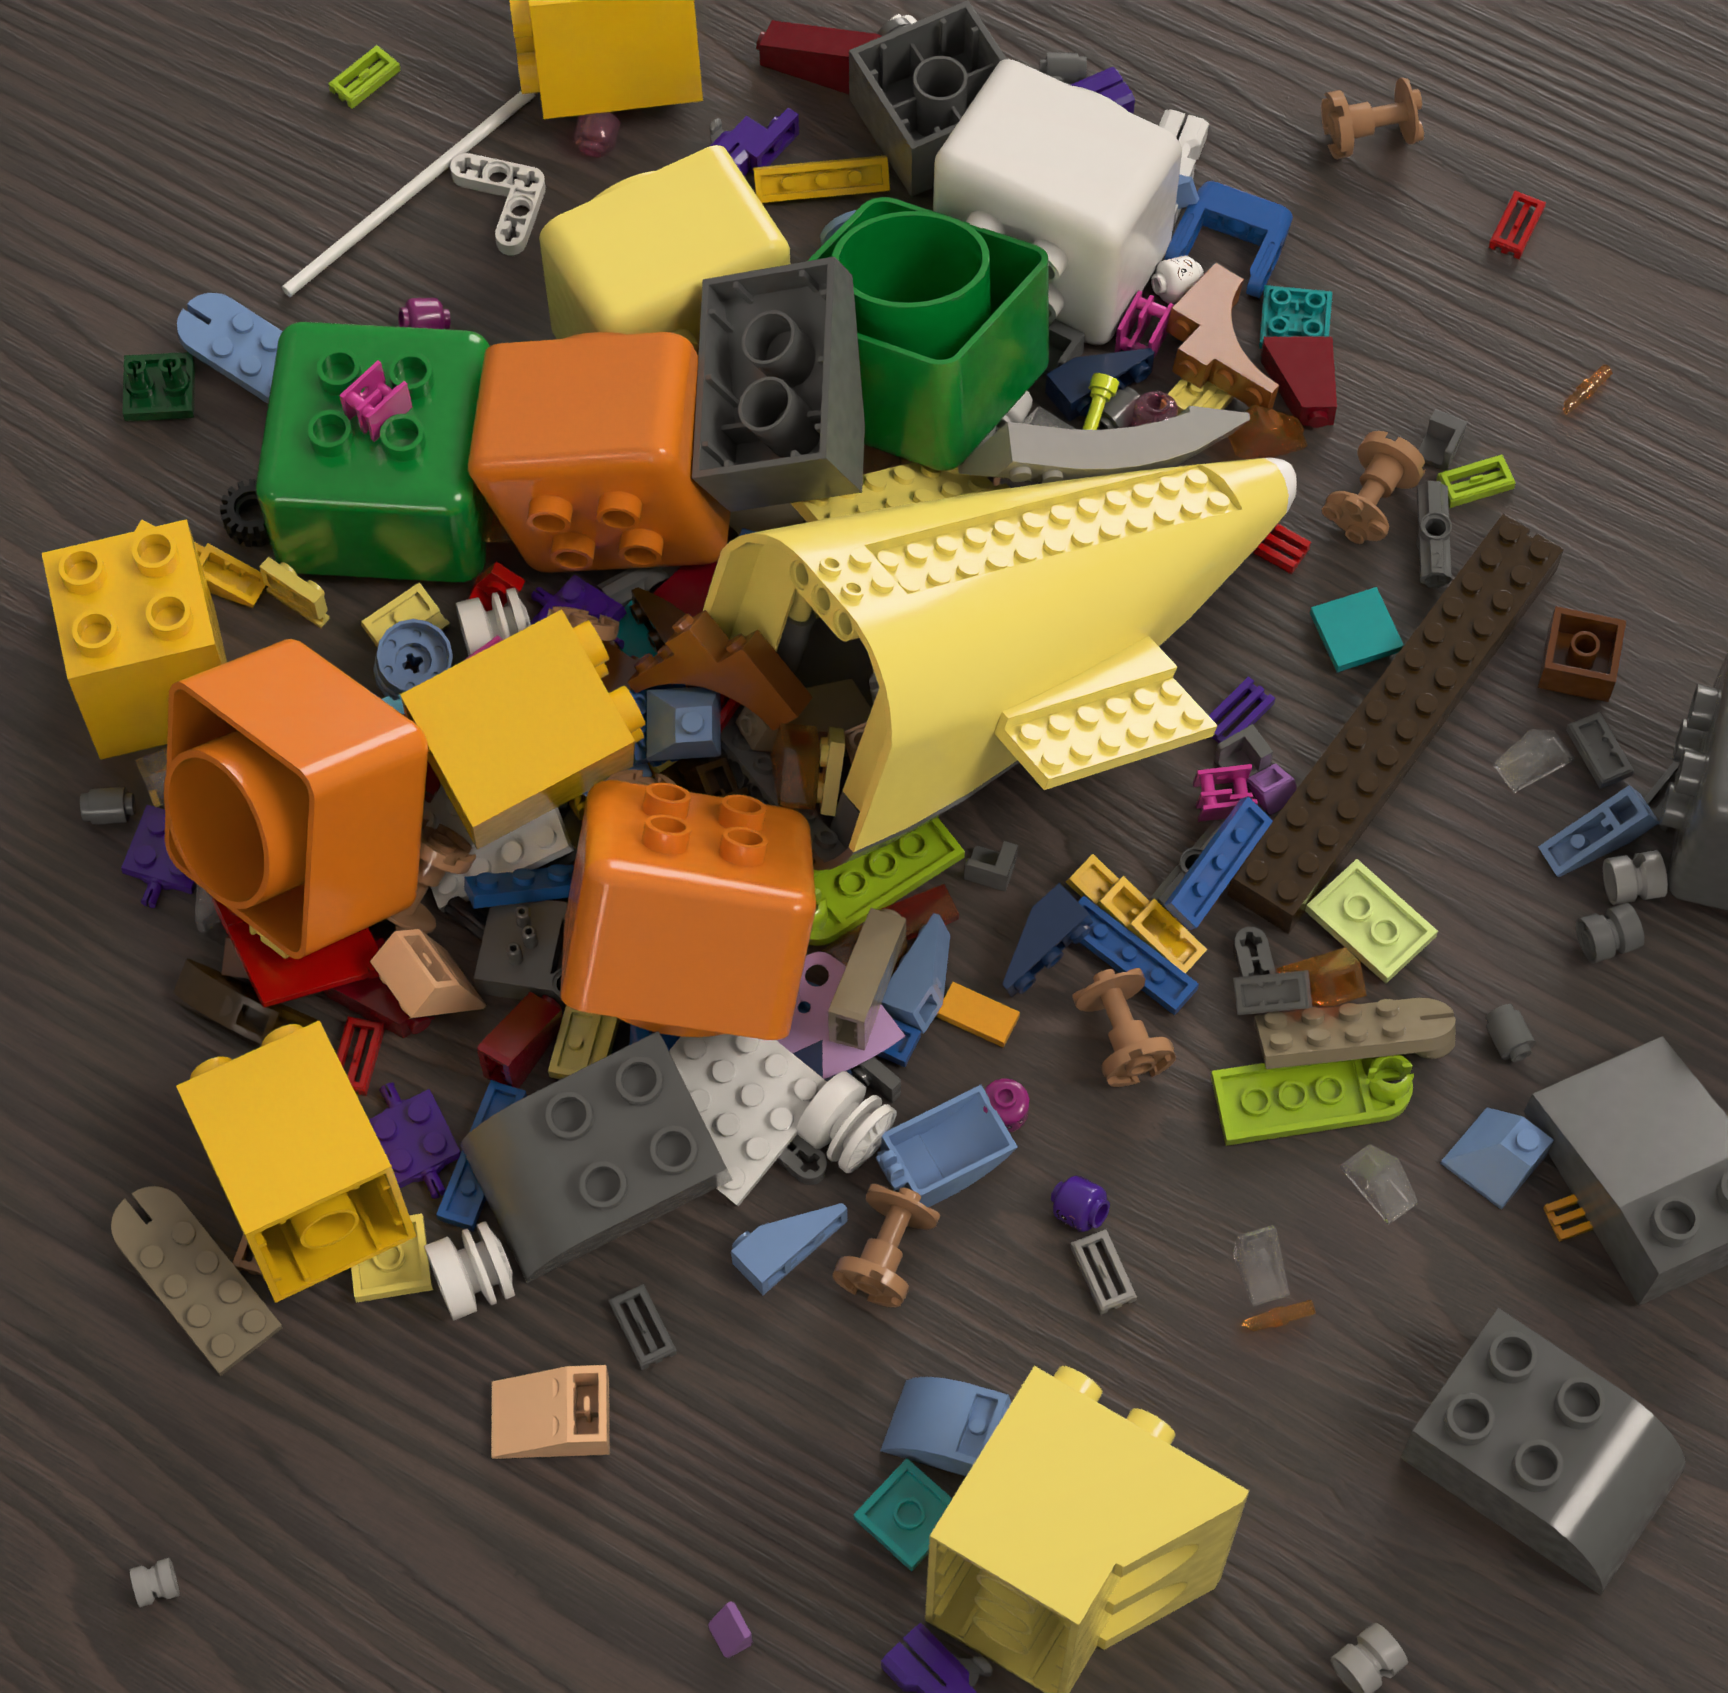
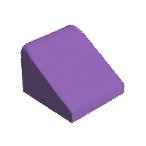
(1272, 788)
(730, 1630)

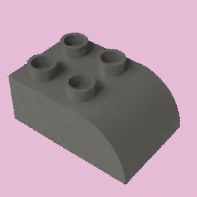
(593, 1157)
(1547, 1451)

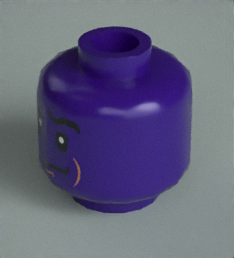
(1080, 1203)

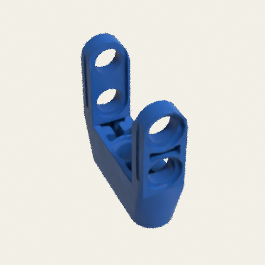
(1238, 216)

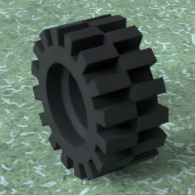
(231, 511)

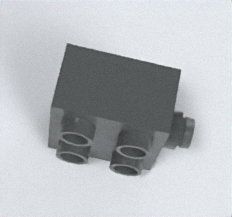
(919, 85)

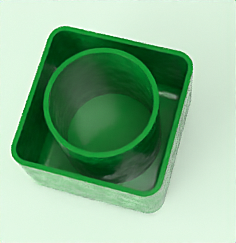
(944, 327)
(362, 504)

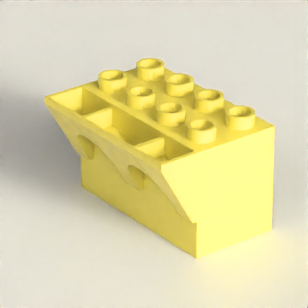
(1078, 1522)

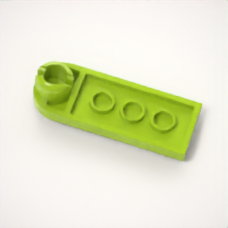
(879, 879)
(1309, 1098)

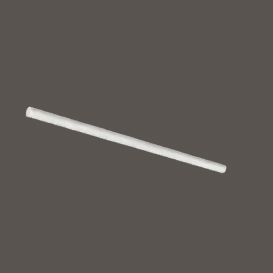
(405, 194)

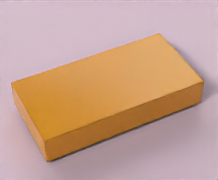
(978, 1014)

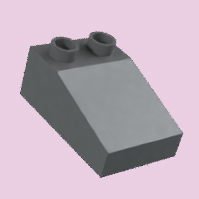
(779, 387)
(1645, 1164)

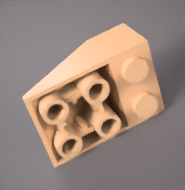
(424, 976)
(551, 1413)

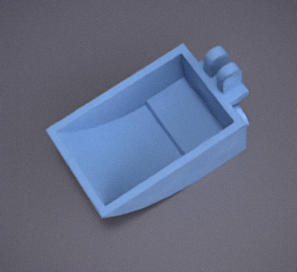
(946, 1147)
(944, 1422)

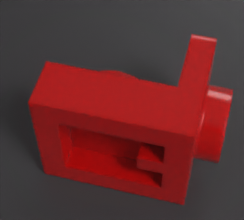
(493, 580)

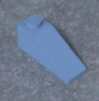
(1599, 832)
(781, 1245)

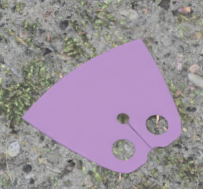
(813, 1025)

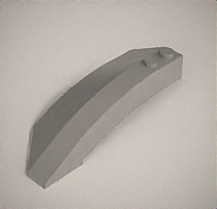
(1061, 454)

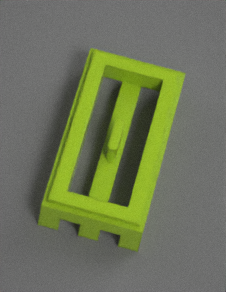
(368, 80)
(1480, 485)

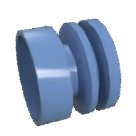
(415, 643)

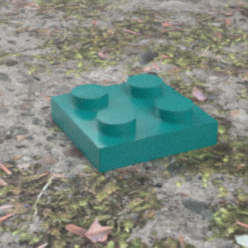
(904, 1513)

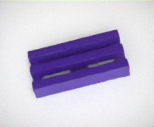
(1256, 693)

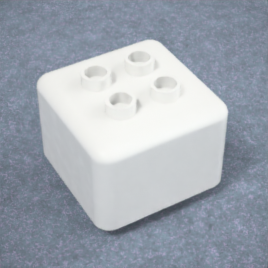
(1070, 178)

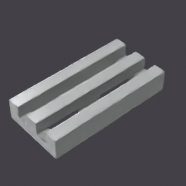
(1115, 1300)

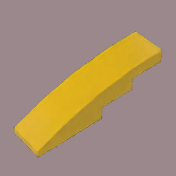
(225, 574)
(1136, 913)

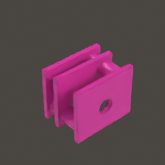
(1133, 313)
(376, 401)
(1220, 803)

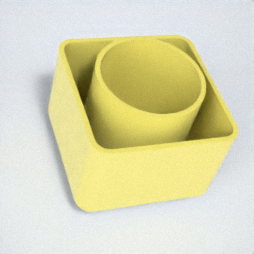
(647, 243)

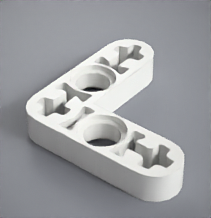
(516, 194)

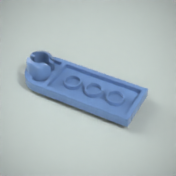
(233, 342)

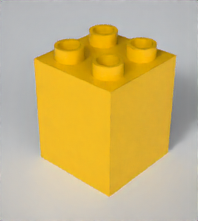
(607, 54)
(129, 627)
(525, 726)
(296, 1158)

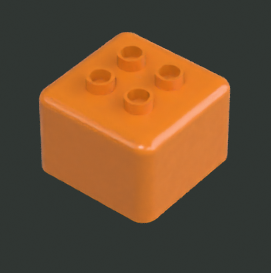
(593, 452)
(294, 796)
(688, 911)

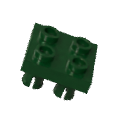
(158, 386)

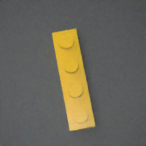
(821, 179)

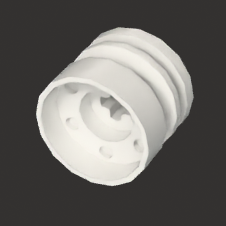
(482, 626)
(845, 1121)
(470, 1270)

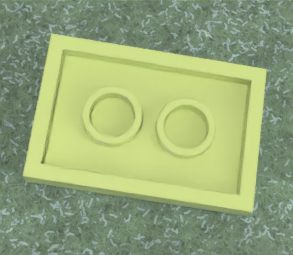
(1371, 921)

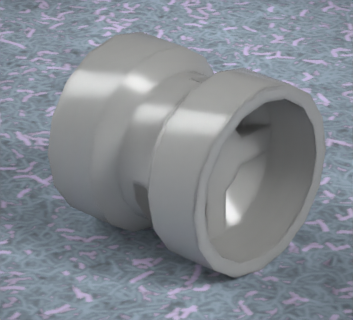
(154, 1582)

